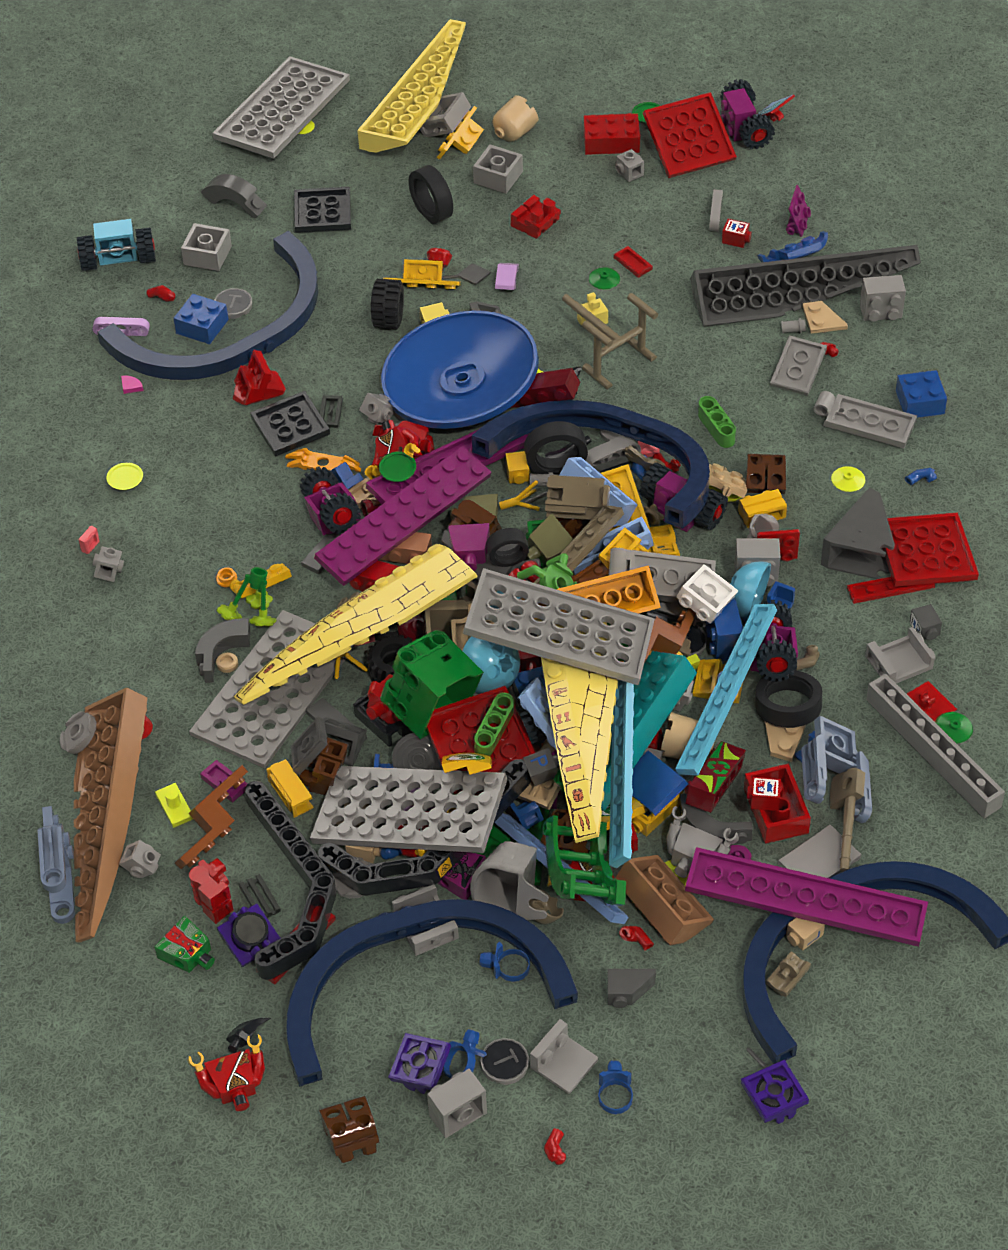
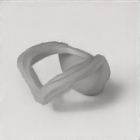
(762, 523)

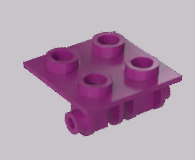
(799, 213)

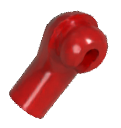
(162, 292)
(673, 464)
(636, 934)

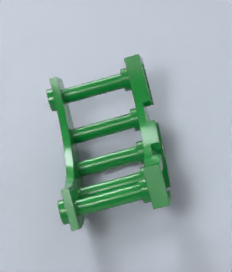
(563, 879)

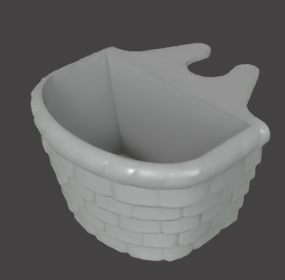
(509, 880)

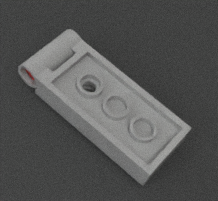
(667, 571)

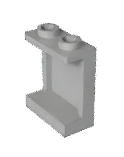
(902, 657)
(434, 937)

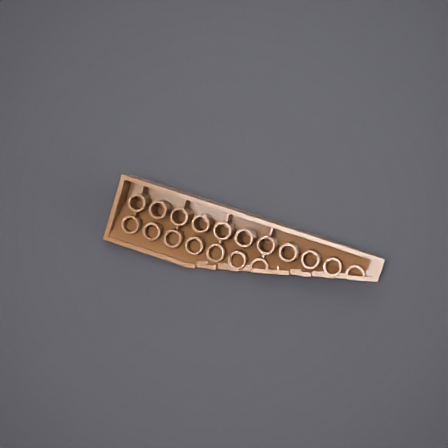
(106, 785)

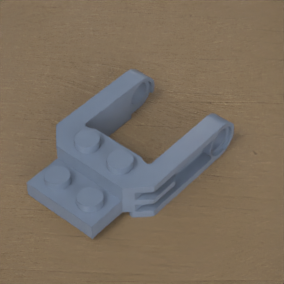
(836, 750)
(56, 865)

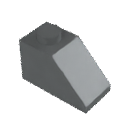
(628, 985)

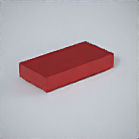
(633, 261)

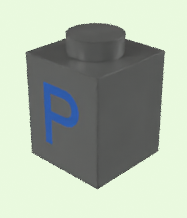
(542, 766)

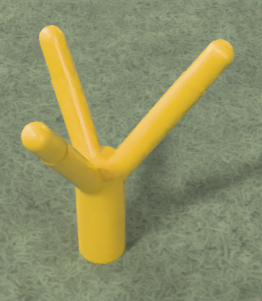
(516, 500)
(349, 657)

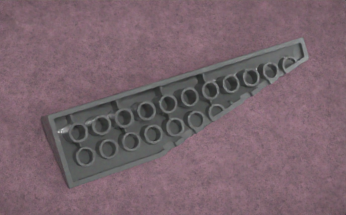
(780, 286)

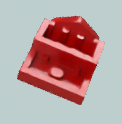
(257, 382)

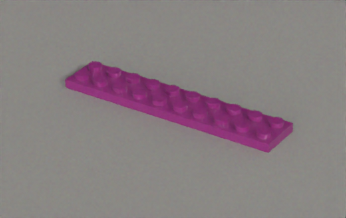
(385, 489)
(402, 516)
(807, 896)

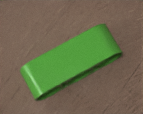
(717, 421)
(494, 715)

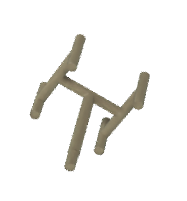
(610, 338)

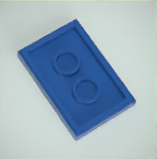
(655, 783)

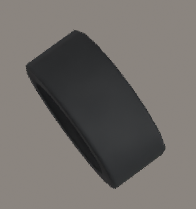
(509, 557)

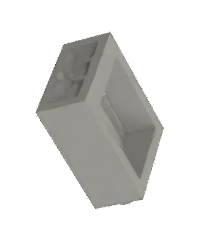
(447, 115)

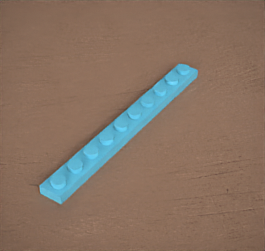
(726, 690)
(621, 776)

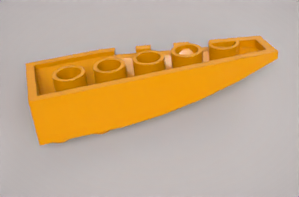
(625, 590)

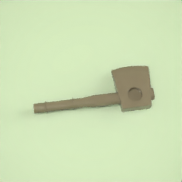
(844, 792)

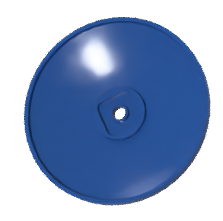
(478, 346)

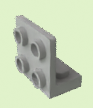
(561, 1058)

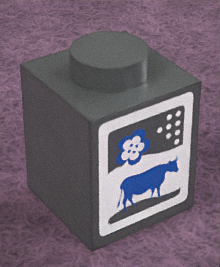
(926, 621)

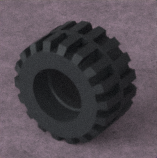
(387, 303)
(383, 653)

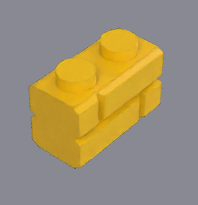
(765, 503)

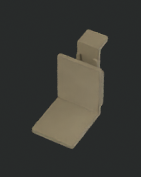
(576, 497)
(440, 614)

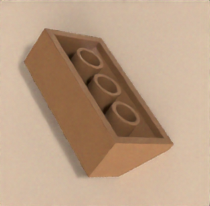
(663, 899)

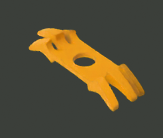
(311, 458)

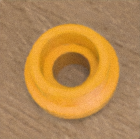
(224, 573)

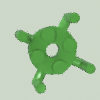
(554, 571)

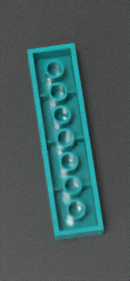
(660, 688)

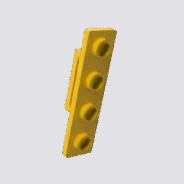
(464, 137)
(424, 272)

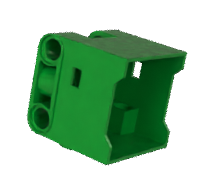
(427, 677)

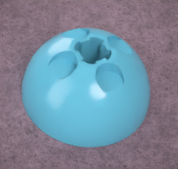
(751, 585)
(496, 661)

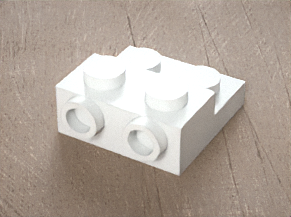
(706, 594)

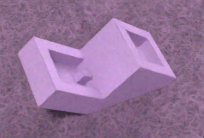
(506, 276)

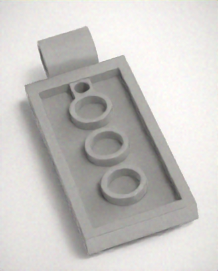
(865, 419)

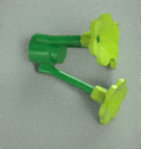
(260, 599)

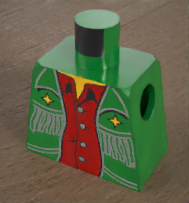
(185, 947)

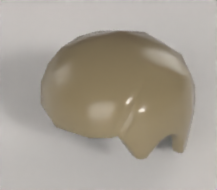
(551, 905)

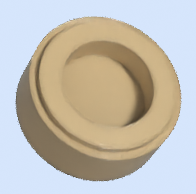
(227, 662)

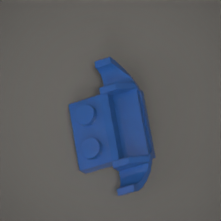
(793, 251)

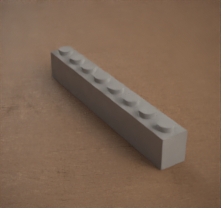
(935, 746)

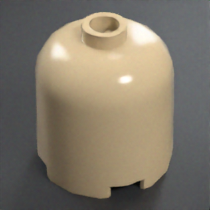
(514, 119)
(677, 735)

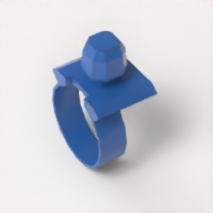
(488, 959)
(470, 1040)
(615, 1076)

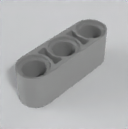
(610, 450)

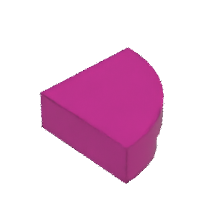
(131, 384)

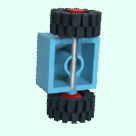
(115, 244)

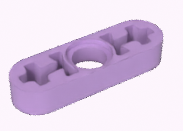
(135, 323)

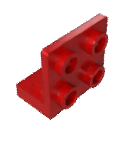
(788, 542)

